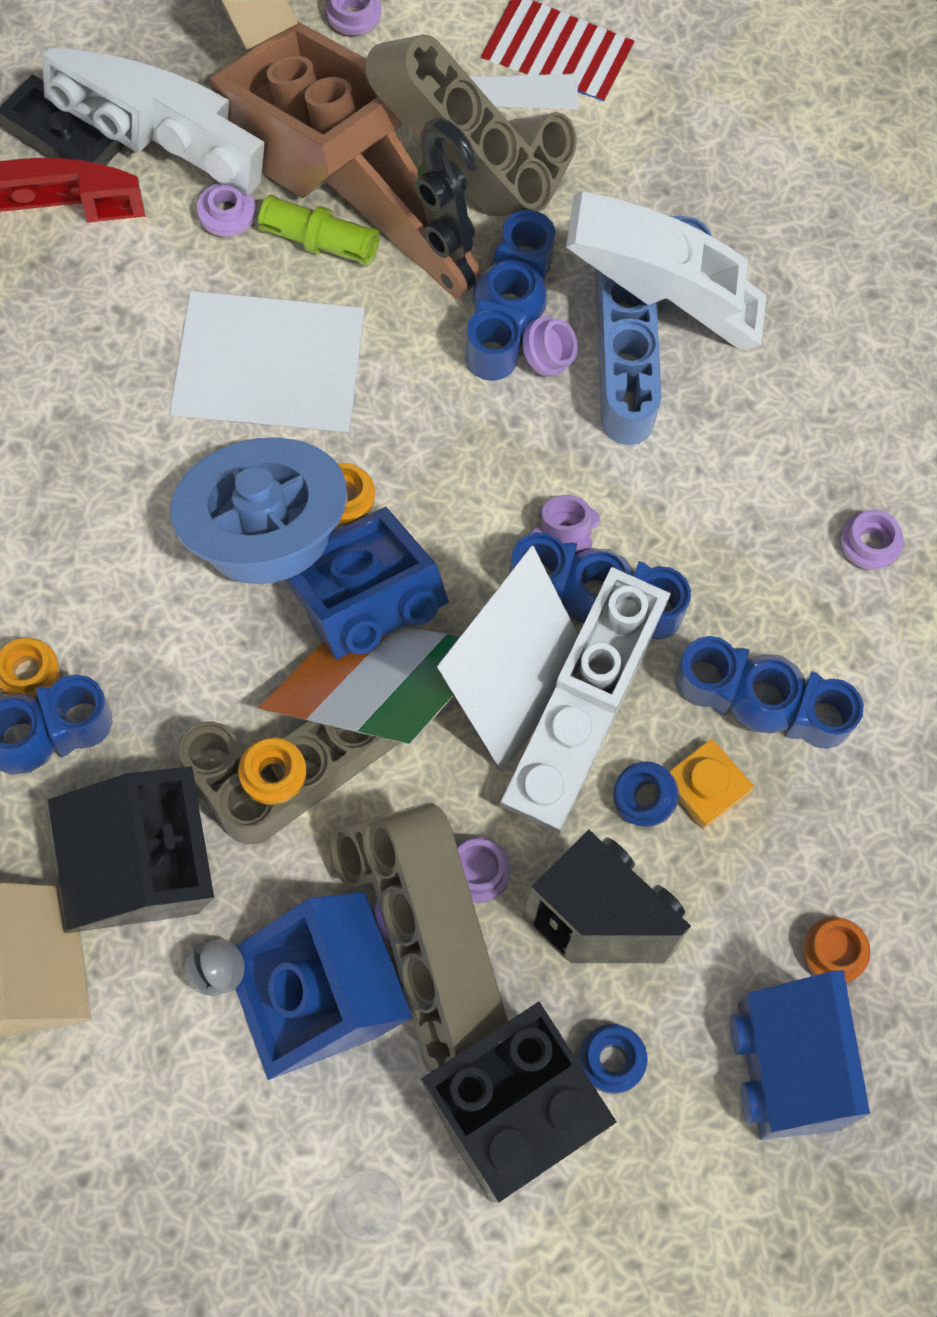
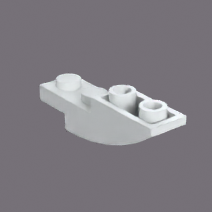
(147, 104)
(670, 260)
(585, 700)

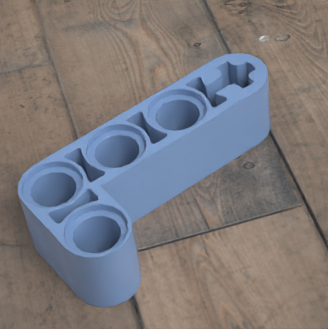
(633, 333)

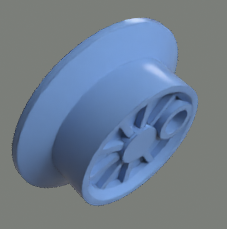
(260, 508)

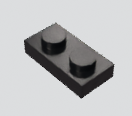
(52, 129)

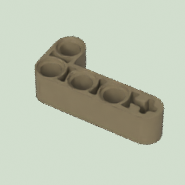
(516, 158)
(317, 742)
(428, 923)

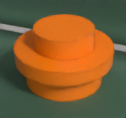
(836, 946)

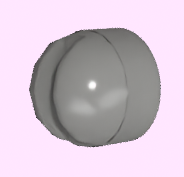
(214, 967)

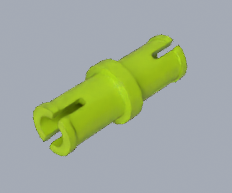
(318, 230)

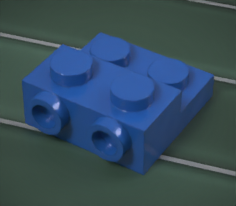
(369, 585)

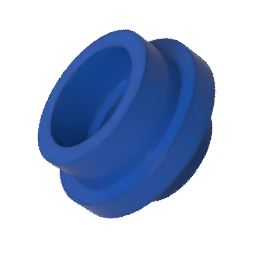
(629, 783)
(628, 1043)

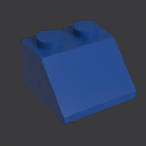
(318, 983)
(800, 1058)

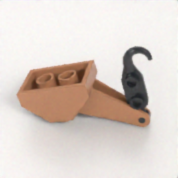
(331, 127)

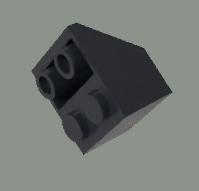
(130, 850)
(602, 910)
(516, 1103)

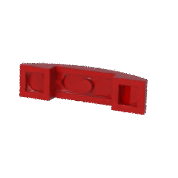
(51, 182)

